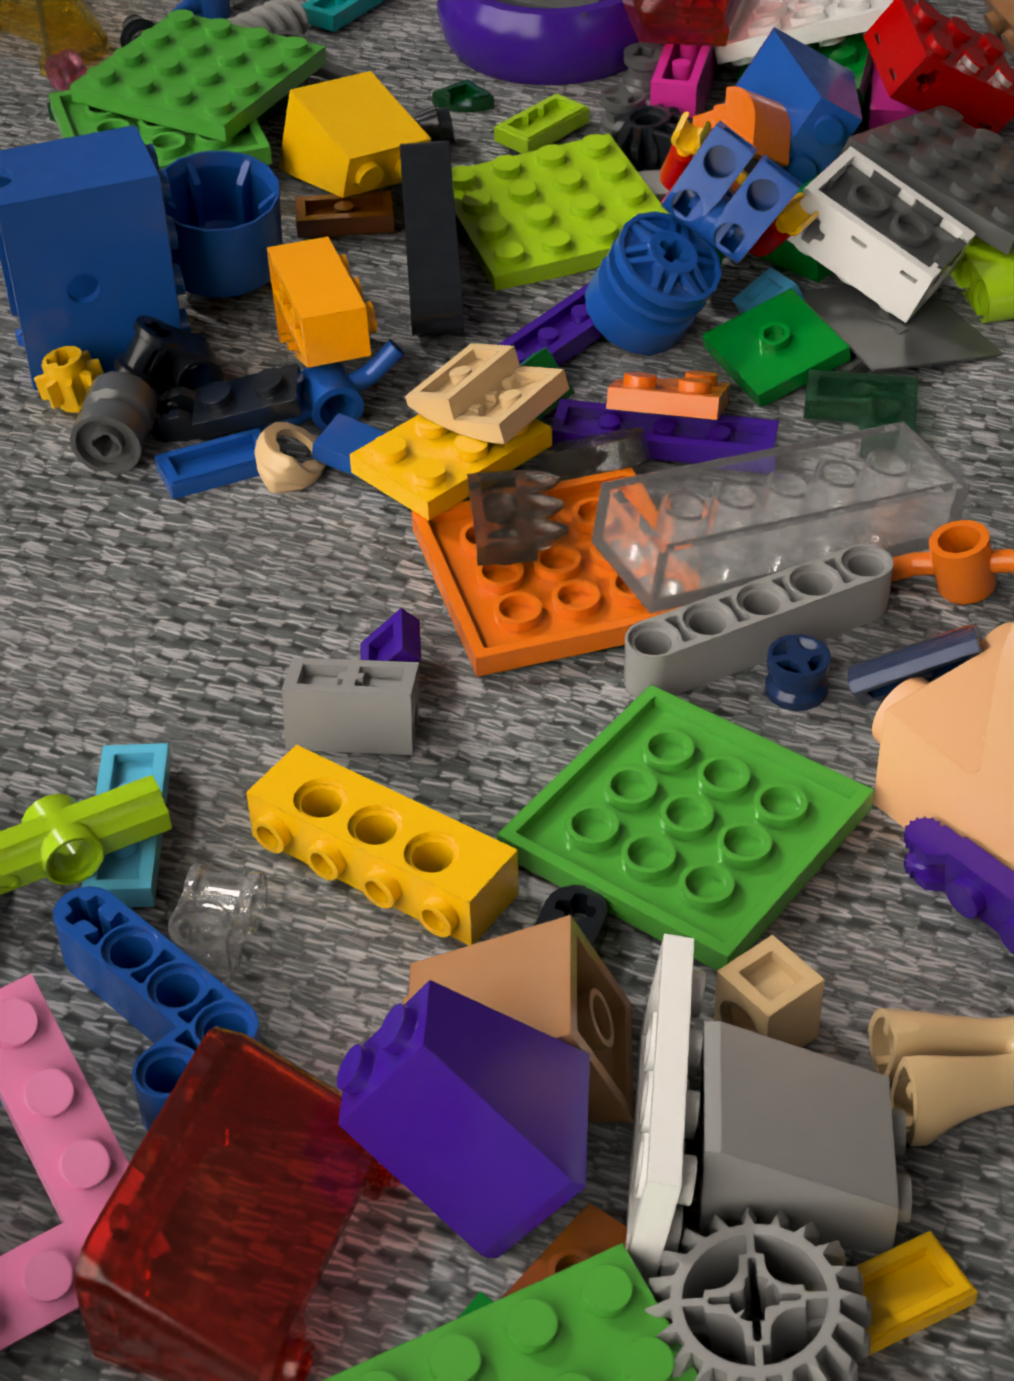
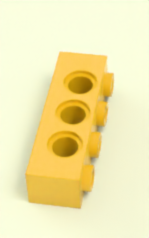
(384, 845)

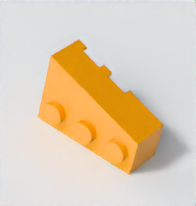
(319, 304)

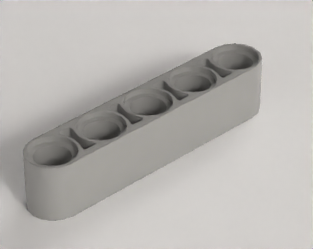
(740, 624)

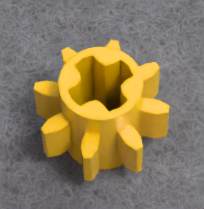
(67, 377)

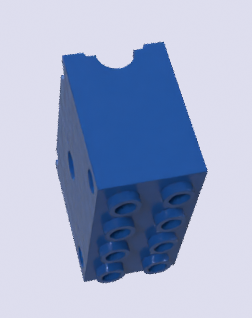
(87, 244)

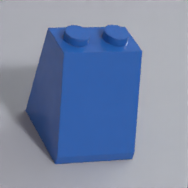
(816, 95)

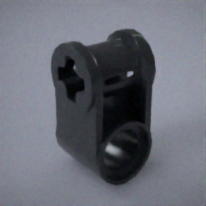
(165, 354)

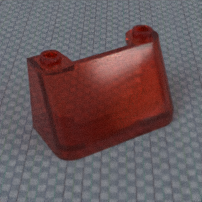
(225, 1221)

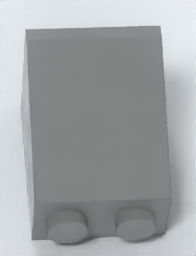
(798, 1138)

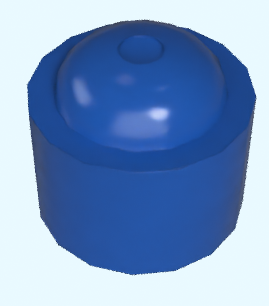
(223, 221)

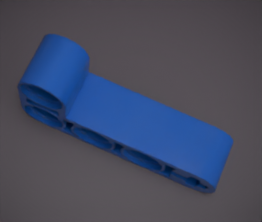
(148, 985)

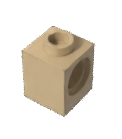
(771, 994)

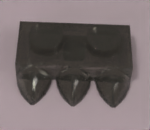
(513, 515)

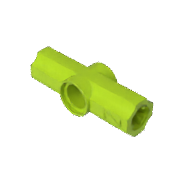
(71, 837)

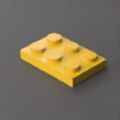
(430, 464)

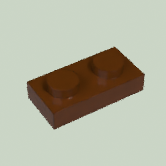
(340, 216)

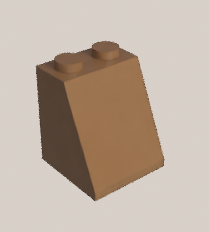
(558, 986)

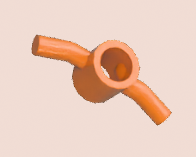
(960, 561)

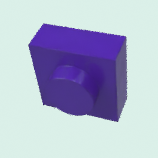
(394, 640)

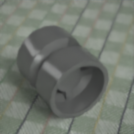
(114, 422)

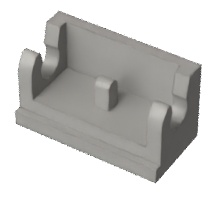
(351, 705)

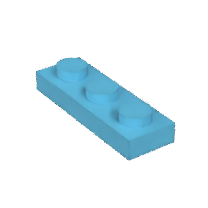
(132, 870)

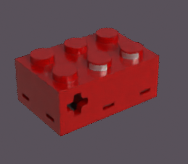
(942, 63)

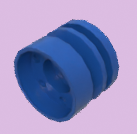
(652, 284)

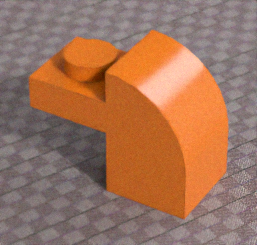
(755, 119)

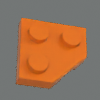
(691, 396)

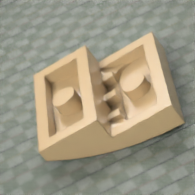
(487, 393)

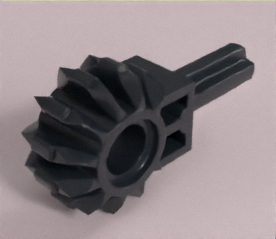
(646, 134)

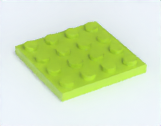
(548, 209)

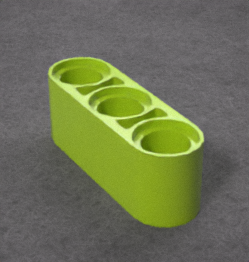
(988, 280)

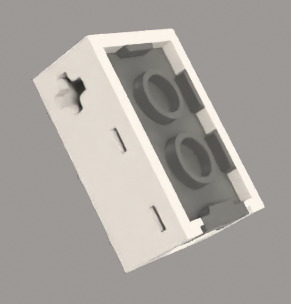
(880, 234)

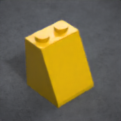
(346, 135)

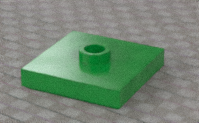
(775, 347)

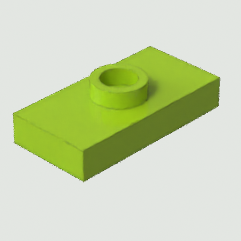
(542, 124)

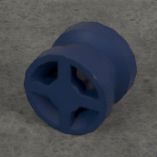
(797, 672)

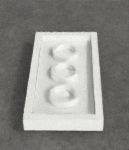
(665, 1108)

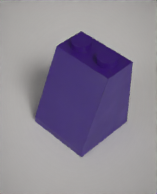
(471, 1114)

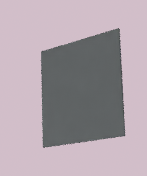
(935, 336)

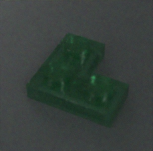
(861, 398)

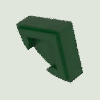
(463, 94)

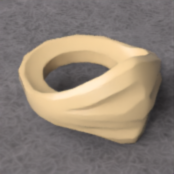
(280, 471)

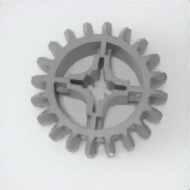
(751, 1259)

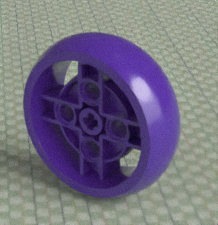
(538, 43)

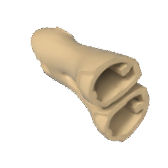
(942, 1067)

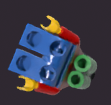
(728, 193)

